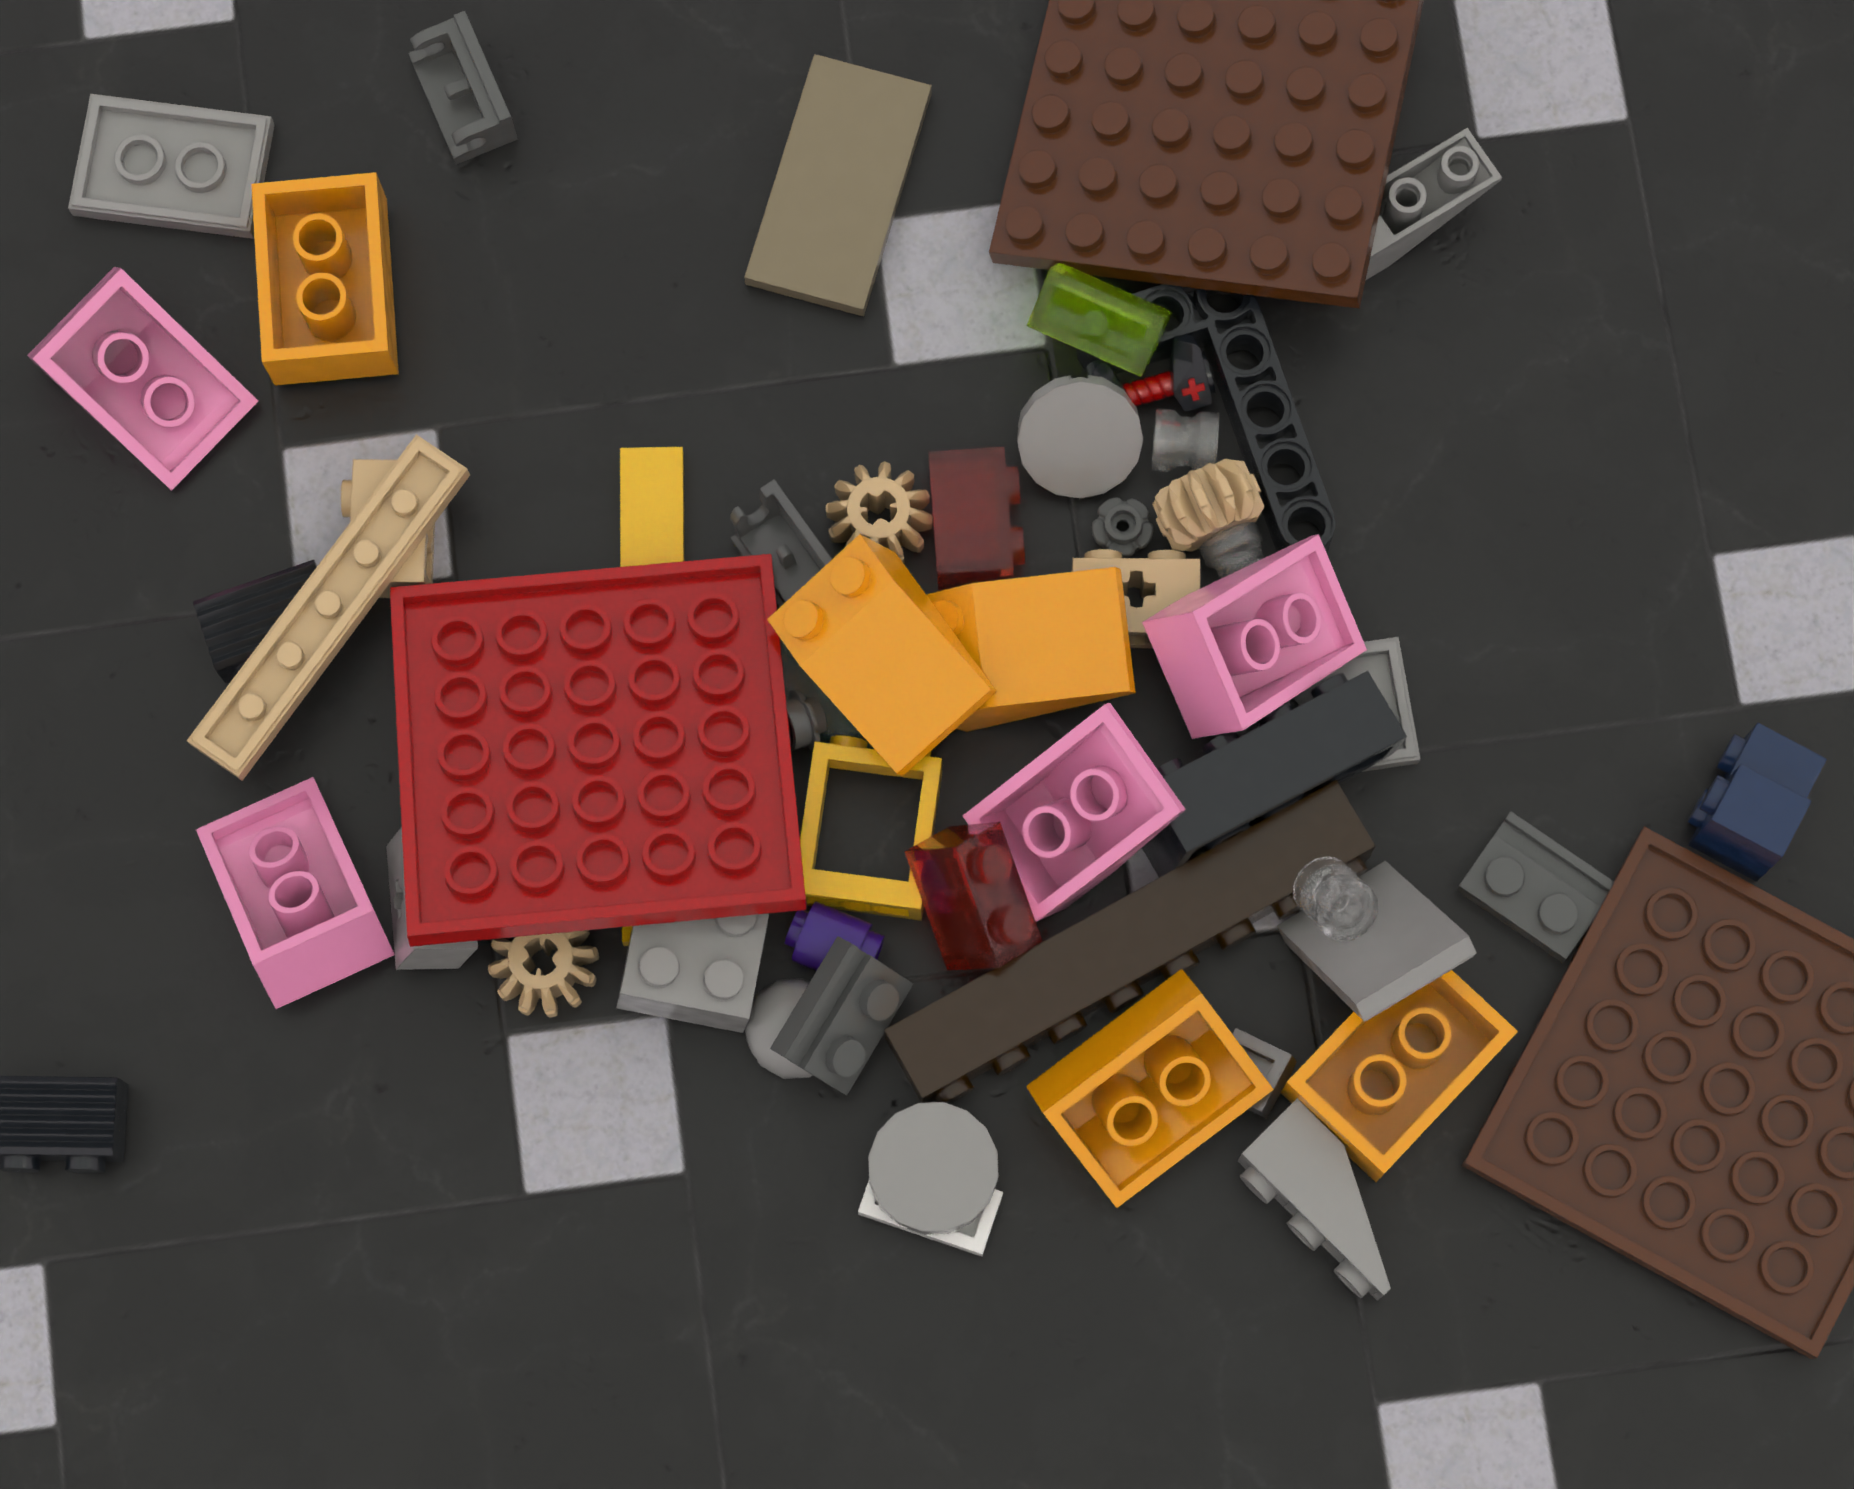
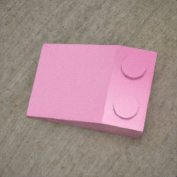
(143, 377)
(1254, 639)
(1079, 811)
(294, 893)

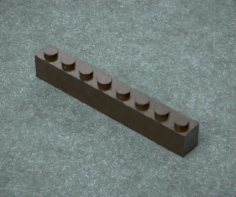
(1124, 947)

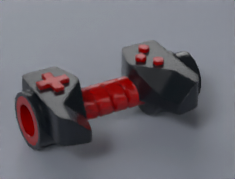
(1187, 380)

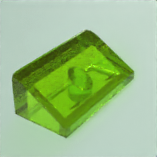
(1098, 318)

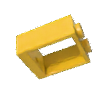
(853, 891)

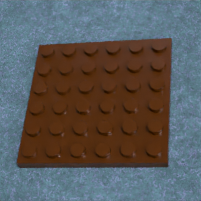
(1209, 143)
(1696, 1094)

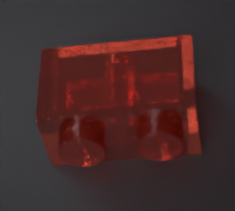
(972, 516)
(973, 896)

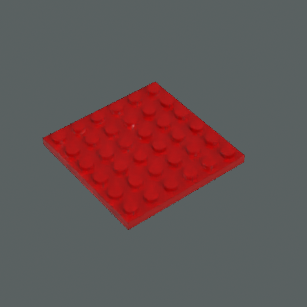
(593, 750)

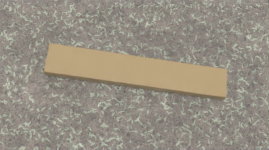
(328, 607)

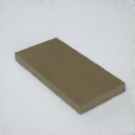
(838, 185)

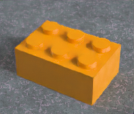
(324, 279)
(1397, 1072)

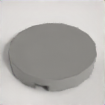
(1079, 436)
(933, 1168)

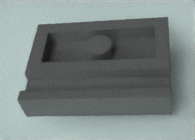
(1536, 887)
(841, 1015)

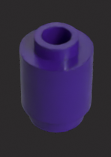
(816, 930)

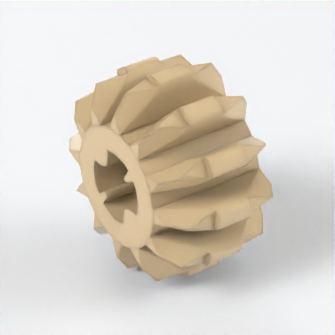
(876, 495)
(1207, 503)
(546, 987)

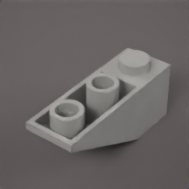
(1428, 195)
(1313, 1180)

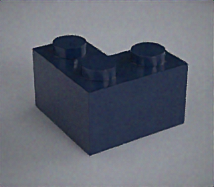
(1757, 804)

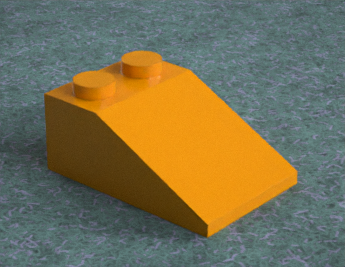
(1043, 641)
(882, 653)

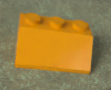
(1149, 1088)

